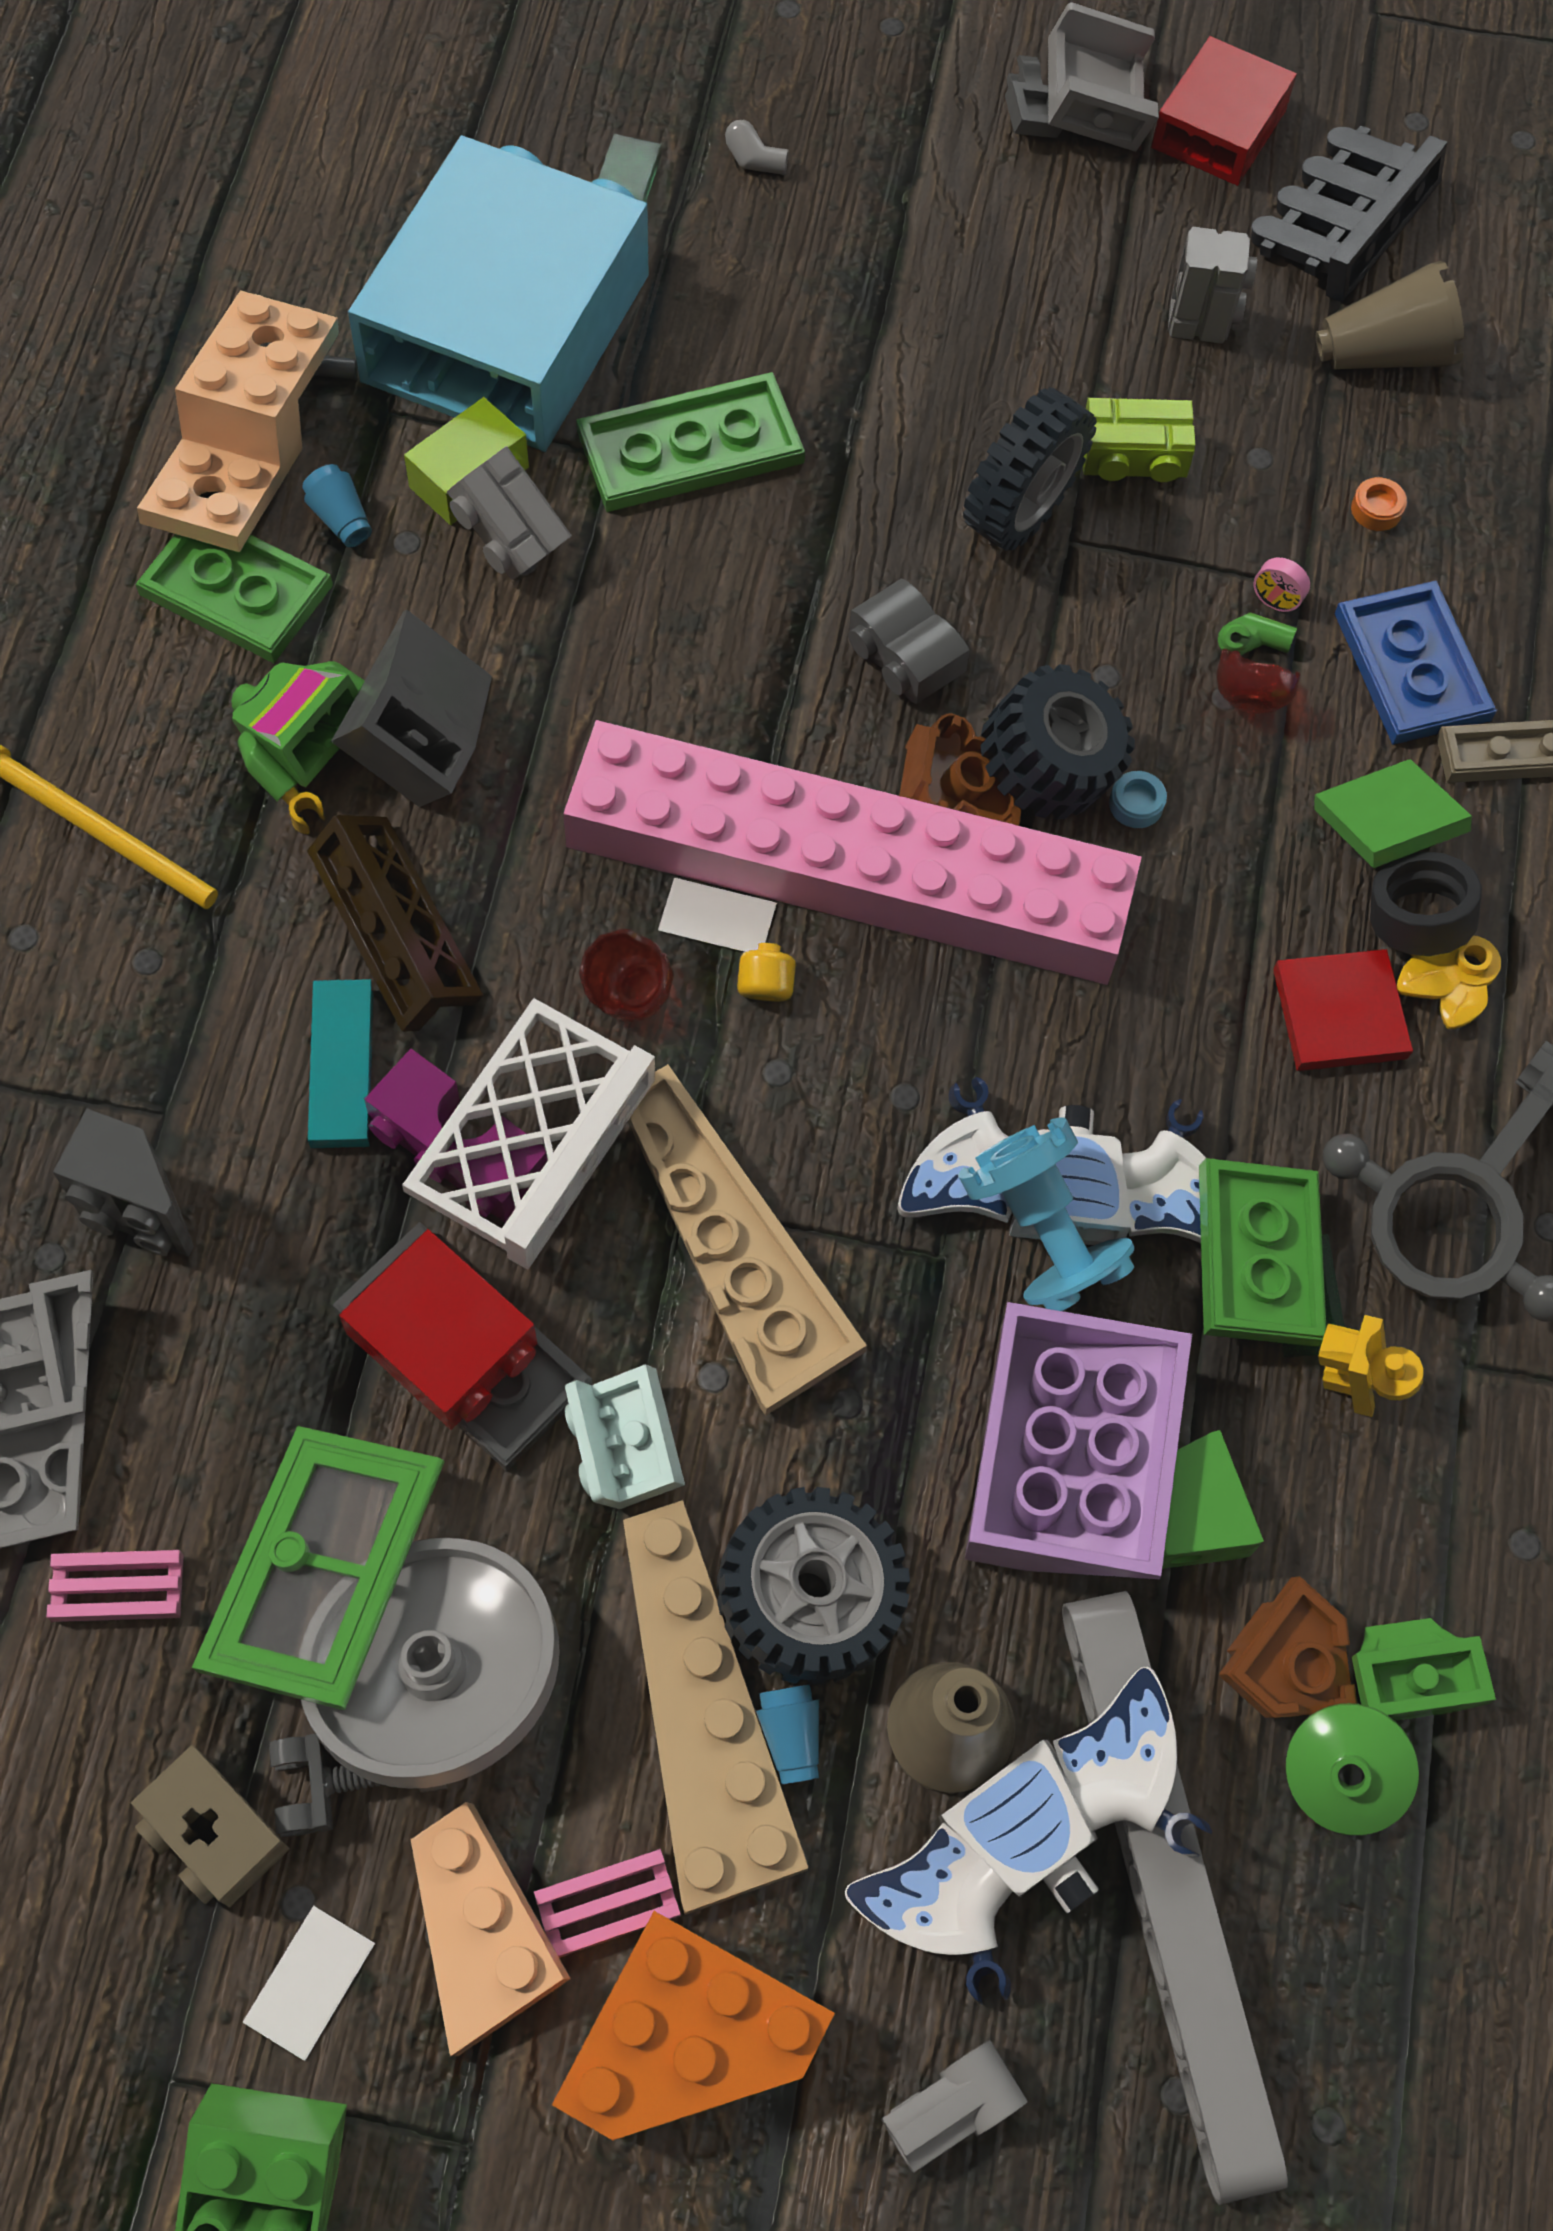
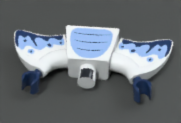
(1109, 1189)
(1030, 1828)

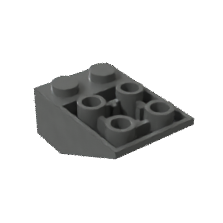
(416, 713)

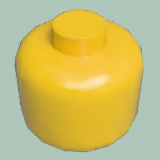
(766, 974)

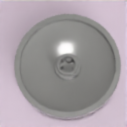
(450, 1671)

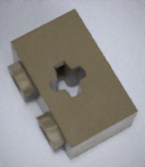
(244, 1842)

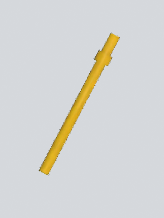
(106, 831)

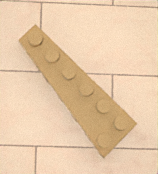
(716, 1770)

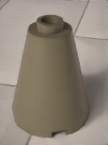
(1397, 326)
(950, 1727)

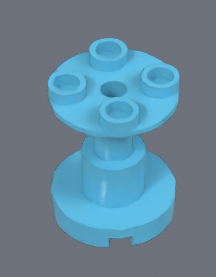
(1034, 1189)

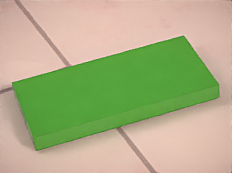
(690, 441)

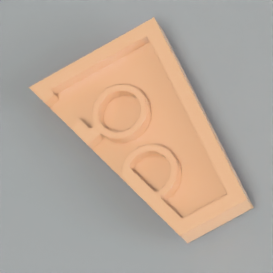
(480, 1930)

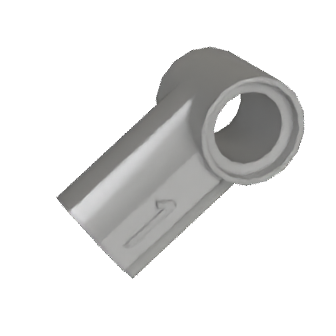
(967, 2099)

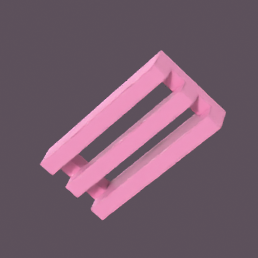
(104, 1561)
(552, 1922)

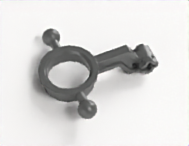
(1349, 1158)

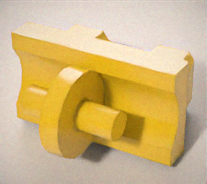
(1361, 1362)

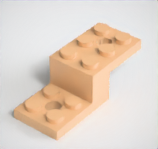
(238, 421)

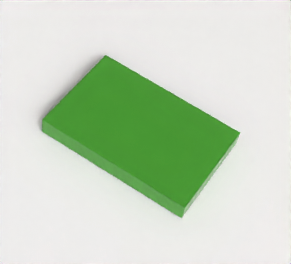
(244, 596)
(1261, 1252)

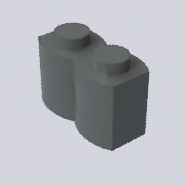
(908, 641)

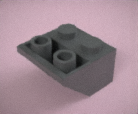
(121, 1185)

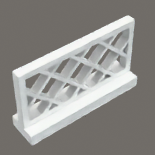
(575, 1157)

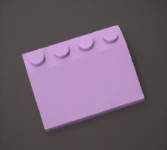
(1079, 1445)

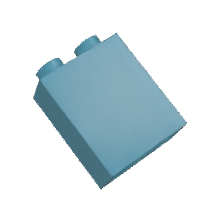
(502, 288)

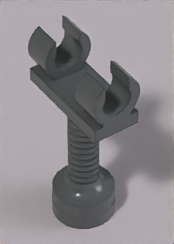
(315, 1816)

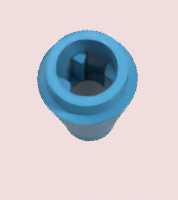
(336, 502)
(792, 1732)

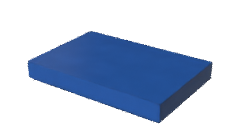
(1414, 662)

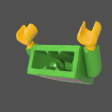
(290, 728)

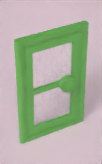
(319, 1567)

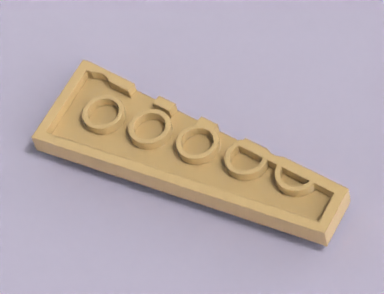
(758, 1280)

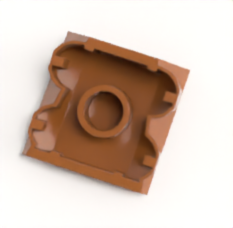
(949, 771)

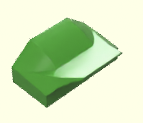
(1421, 1670)

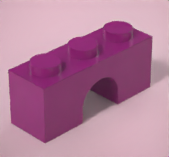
(413, 1108)

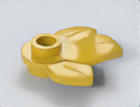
(1453, 980)

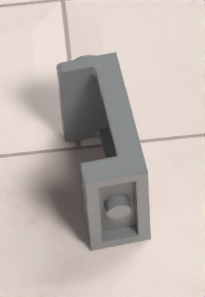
(1099, 77)

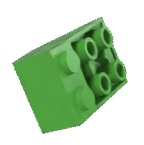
(260, 2162)

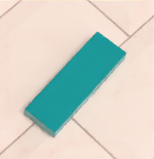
(340, 1063)

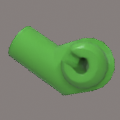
(1254, 631)

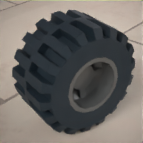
(1057, 741)

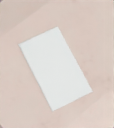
(716, 916)
(308, 1983)

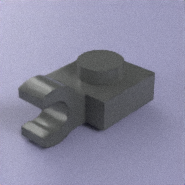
(1029, 100)

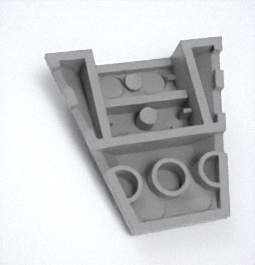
(43, 1407)

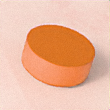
(1378, 504)

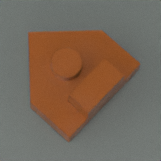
(1292, 1655)

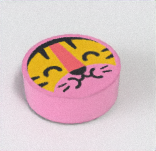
(1281, 584)

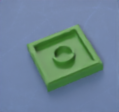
(1392, 813)

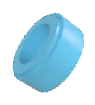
(1138, 799)

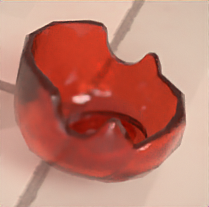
(1254, 685)
(626, 975)

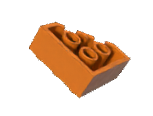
(687, 2036)

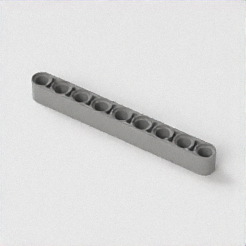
(1184, 1940)

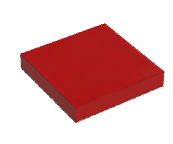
(1342, 1010)

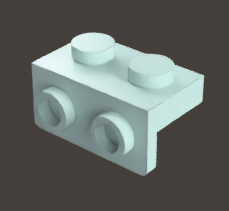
(623, 1438)

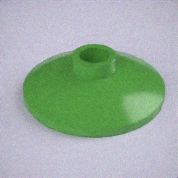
(1358, 1737)

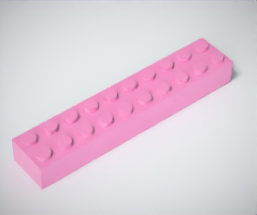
(851, 851)

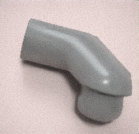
(751, 152)

